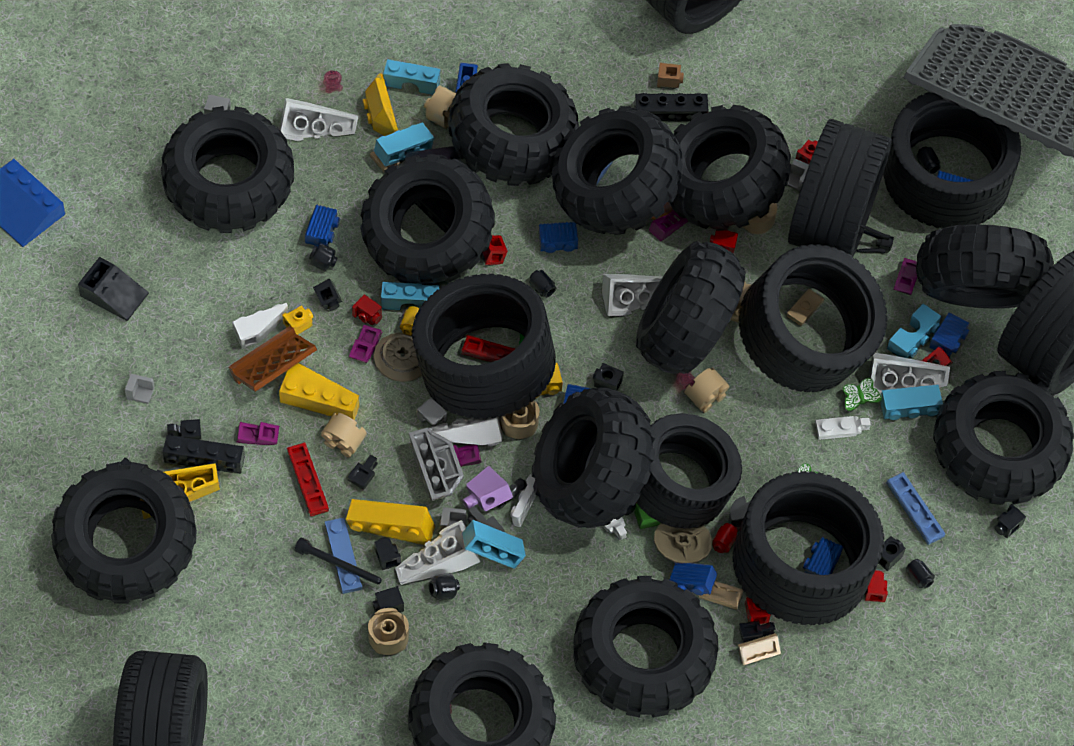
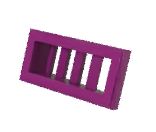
(660, 231)

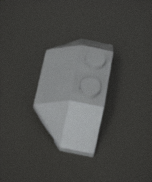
(436, 463)

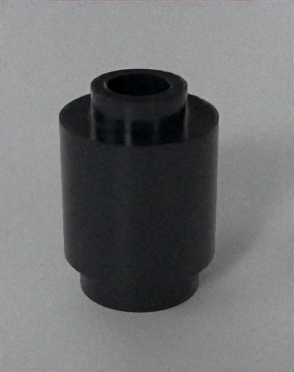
(928, 159)
(542, 283)
(920, 573)

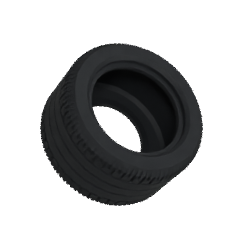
(161, 700)

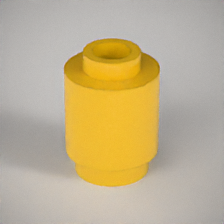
(408, 319)

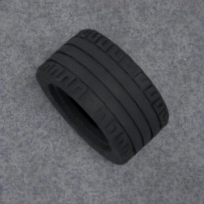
(712, 451)

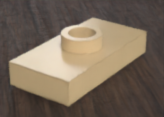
(805, 307)
(724, 595)
(759, 649)

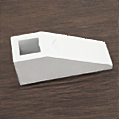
(256, 327)

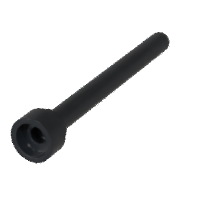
(304, 546)

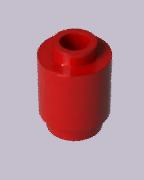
(724, 538)

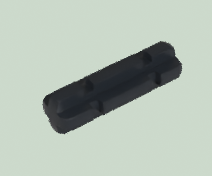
(519, 484)

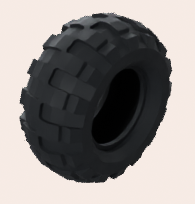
(515, 93)
(409, 184)
(749, 190)
(637, 195)
(234, 204)
(981, 265)
(690, 307)
(1016, 401)
(593, 457)
(113, 489)
(485, 669)
(640, 689)

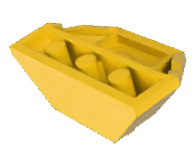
(379, 107)

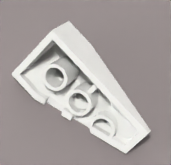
(310, 120)
(627, 292)
(900, 372)
(471, 431)
(438, 557)

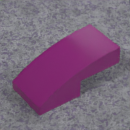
(906, 277)
(366, 343)
(258, 434)
(468, 455)

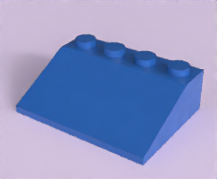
(26, 204)

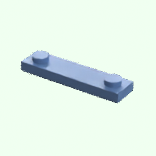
(915, 508)
(342, 549)

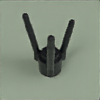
(883, 241)

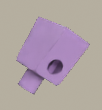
(487, 490)

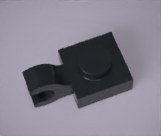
(188, 429)
(363, 474)
(753, 630)

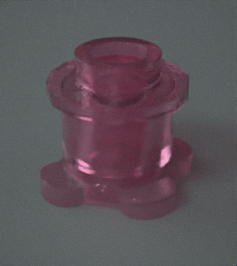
(332, 81)
(685, 380)

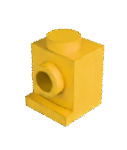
(299, 319)

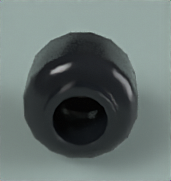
(323, 257)
(443, 586)

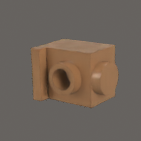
(669, 75)

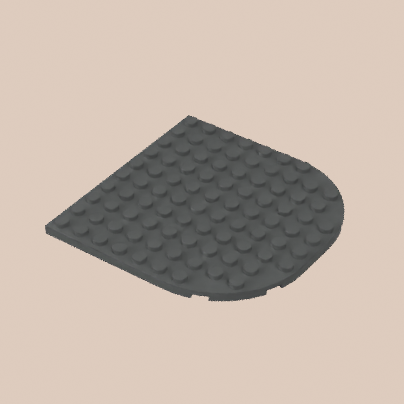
(1000, 81)

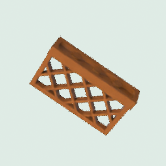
(273, 350)

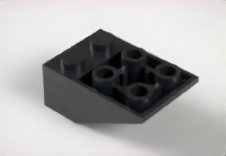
(111, 289)

